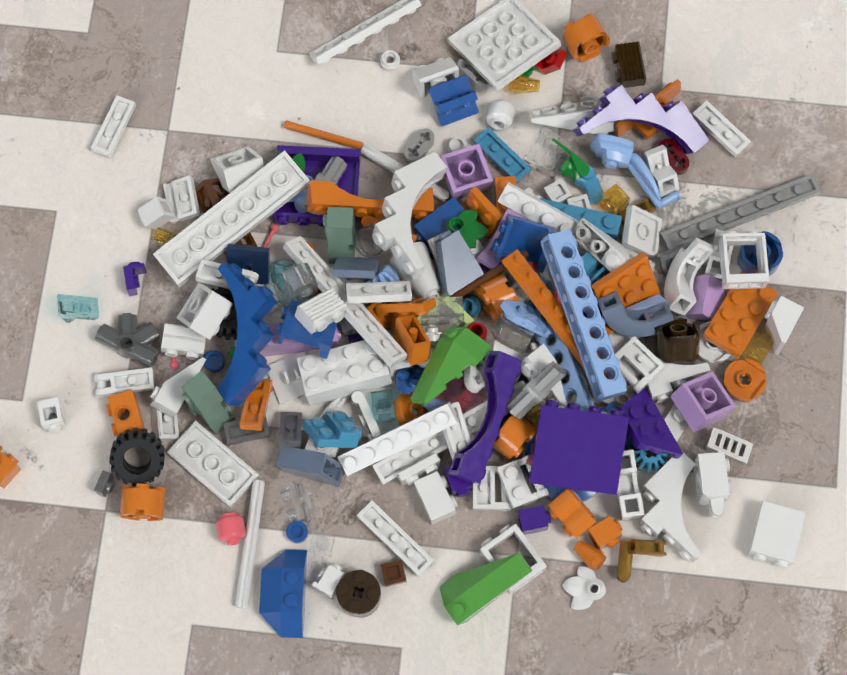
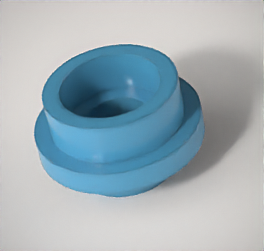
(472, 306)

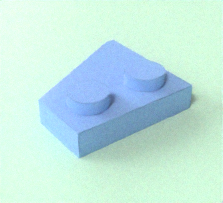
(526, 316)

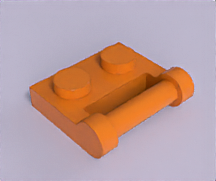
(486, 212)

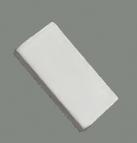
(163, 425)

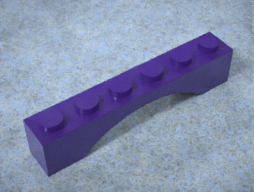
(500, 376)

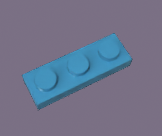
(502, 155)

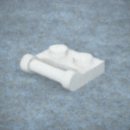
(642, 360)
(516, 486)
(485, 493)

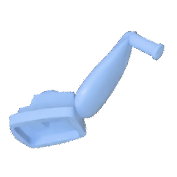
(618, 153)

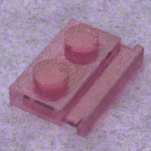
(457, 391)

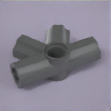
(128, 333)

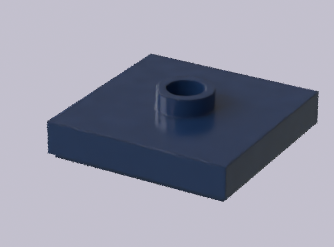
(252, 259)

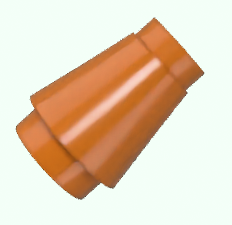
(590, 555)

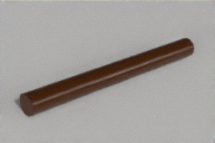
(484, 278)

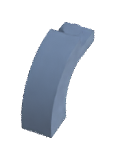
(633, 322)

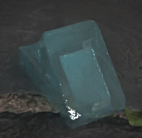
(77, 307)
(383, 406)

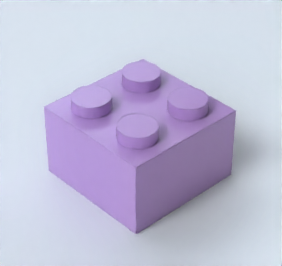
(465, 171)
(703, 401)

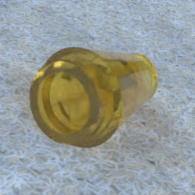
(524, 85)

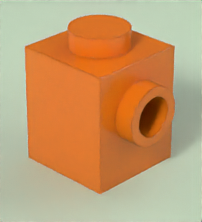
(605, 533)

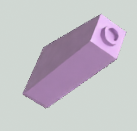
(289, 346)

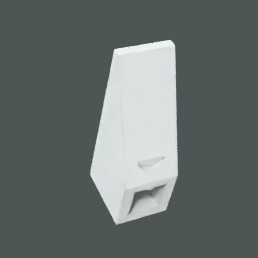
(600, 245)
(534, 363)

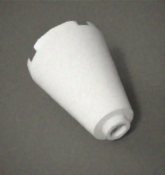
(425, 286)

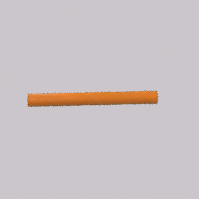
(323, 135)

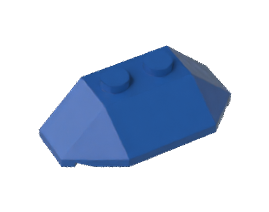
(284, 593)

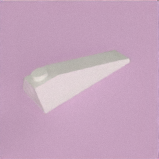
(569, 114)

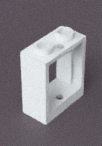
(744, 281)
(505, 533)

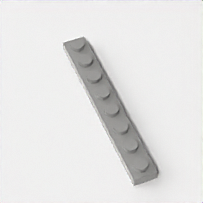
(742, 212)

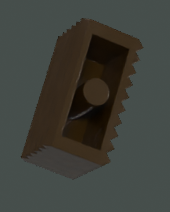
(629, 64)

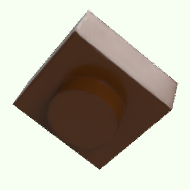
(393, 573)

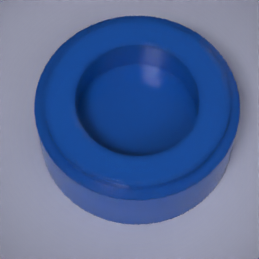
(214, 361)
(297, 532)

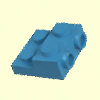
(333, 430)

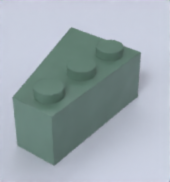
(340, 232)
(207, 402)

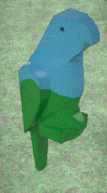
(581, 174)

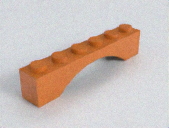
(327, 194)

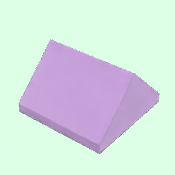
(709, 298)

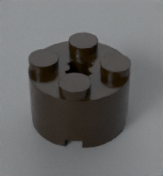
(678, 341)
(361, 581)

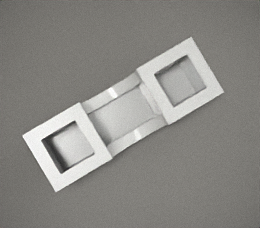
(628, 493)

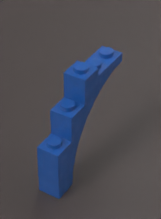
(253, 335)

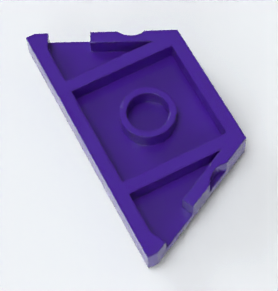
(648, 426)

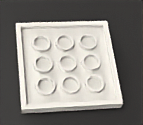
(504, 42)

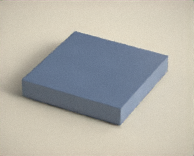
(355, 267)

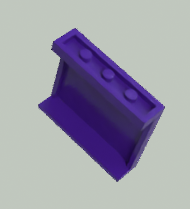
(316, 160)
(579, 447)

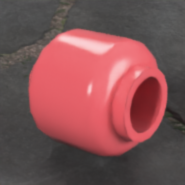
(230, 528)

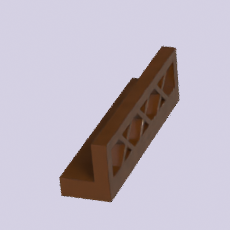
(209, 197)

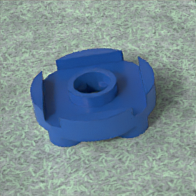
(408, 379)

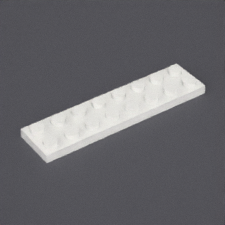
(232, 218)

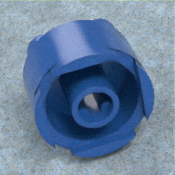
(748, 259)

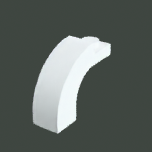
(681, 275)

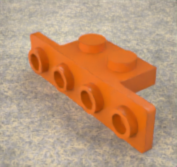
(647, 131)

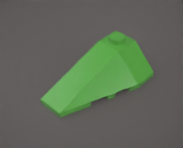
(452, 355)
(476, 588)

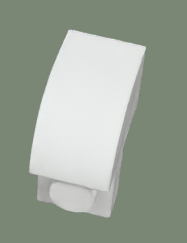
(662, 172)
(713, 262)

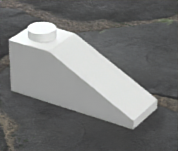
(169, 395)

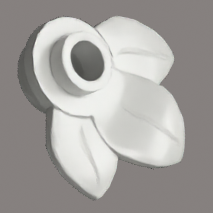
(581, 587)

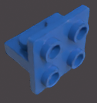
(454, 100)

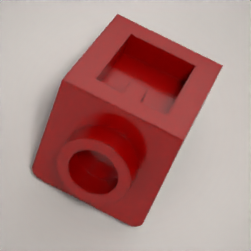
(552, 62)

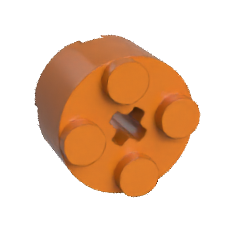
(585, 38)
(493, 294)
(513, 435)
(142, 502)

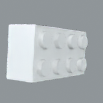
(343, 372)

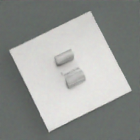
(287, 378)

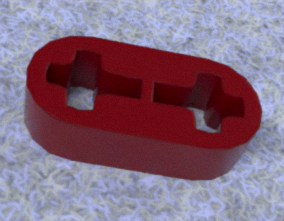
(677, 154)

